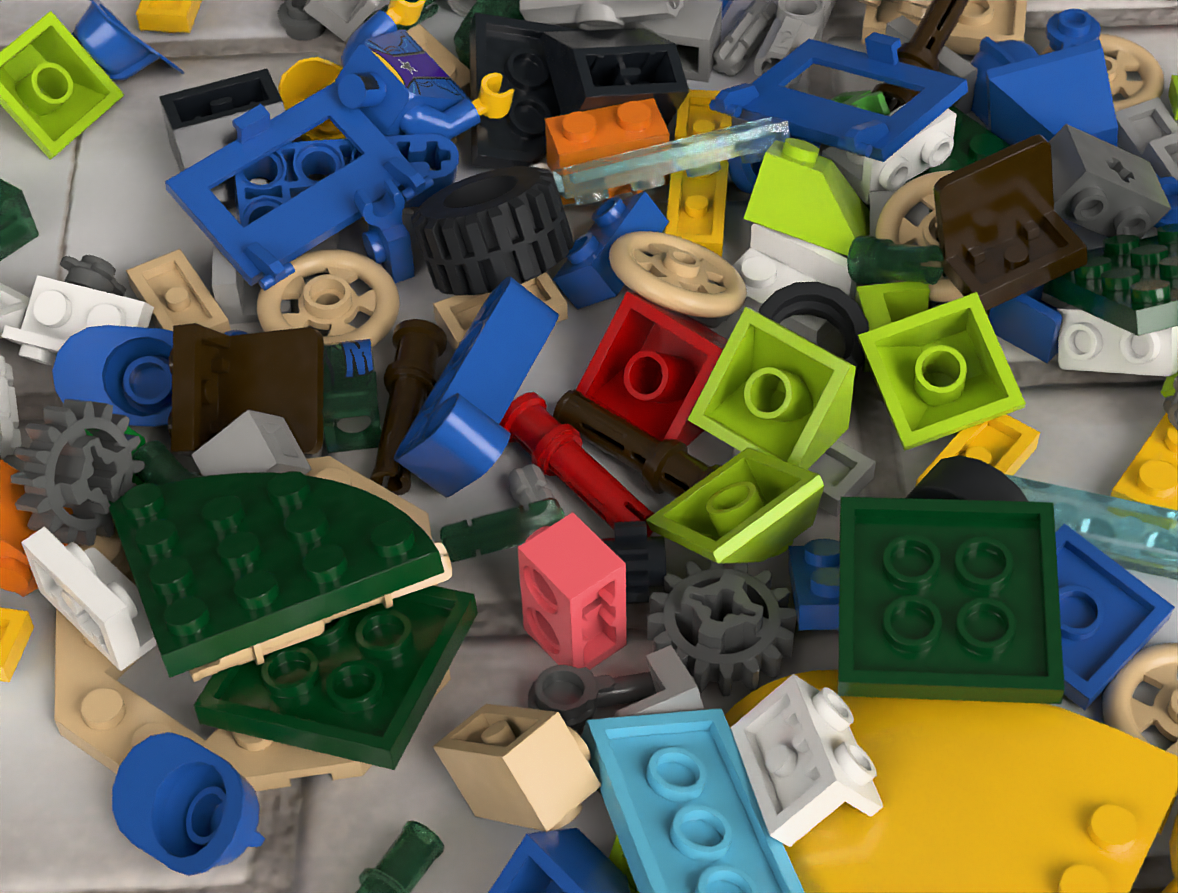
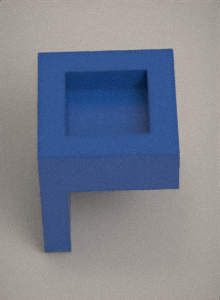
(1028, 324)

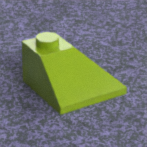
(53, 85)
(807, 197)
(941, 371)
(743, 509)

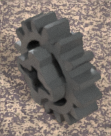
(76, 470)
(723, 624)

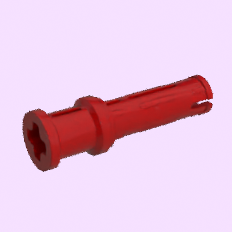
(559, 452)

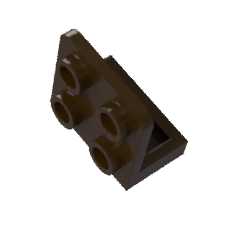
(1003, 226)
(226, 375)

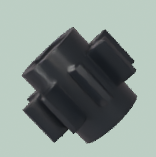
(643, 558)

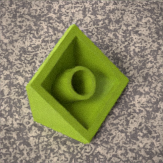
(776, 393)

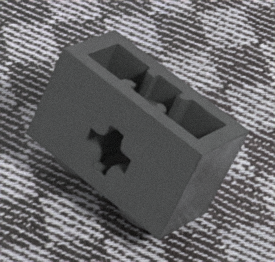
(1104, 185)

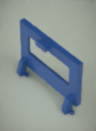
(839, 123)
(271, 242)

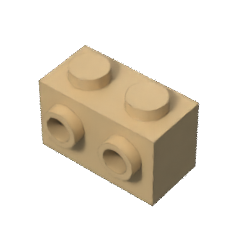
(519, 766)

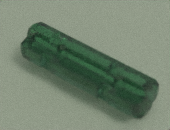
(498, 529)

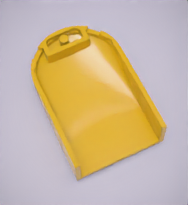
(986, 800)

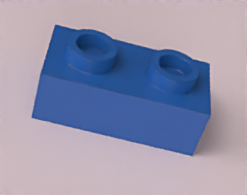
(587, 271)

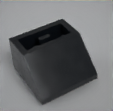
(613, 68)
(202, 118)

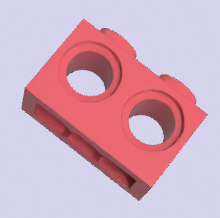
(573, 593)

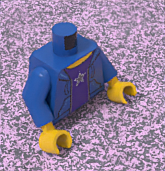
(403, 86)

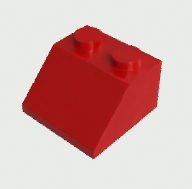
(652, 368)

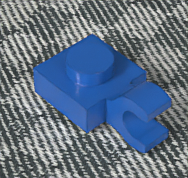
(387, 237)

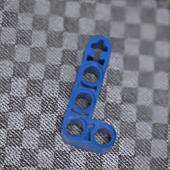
(297, 160)
(459, 424)

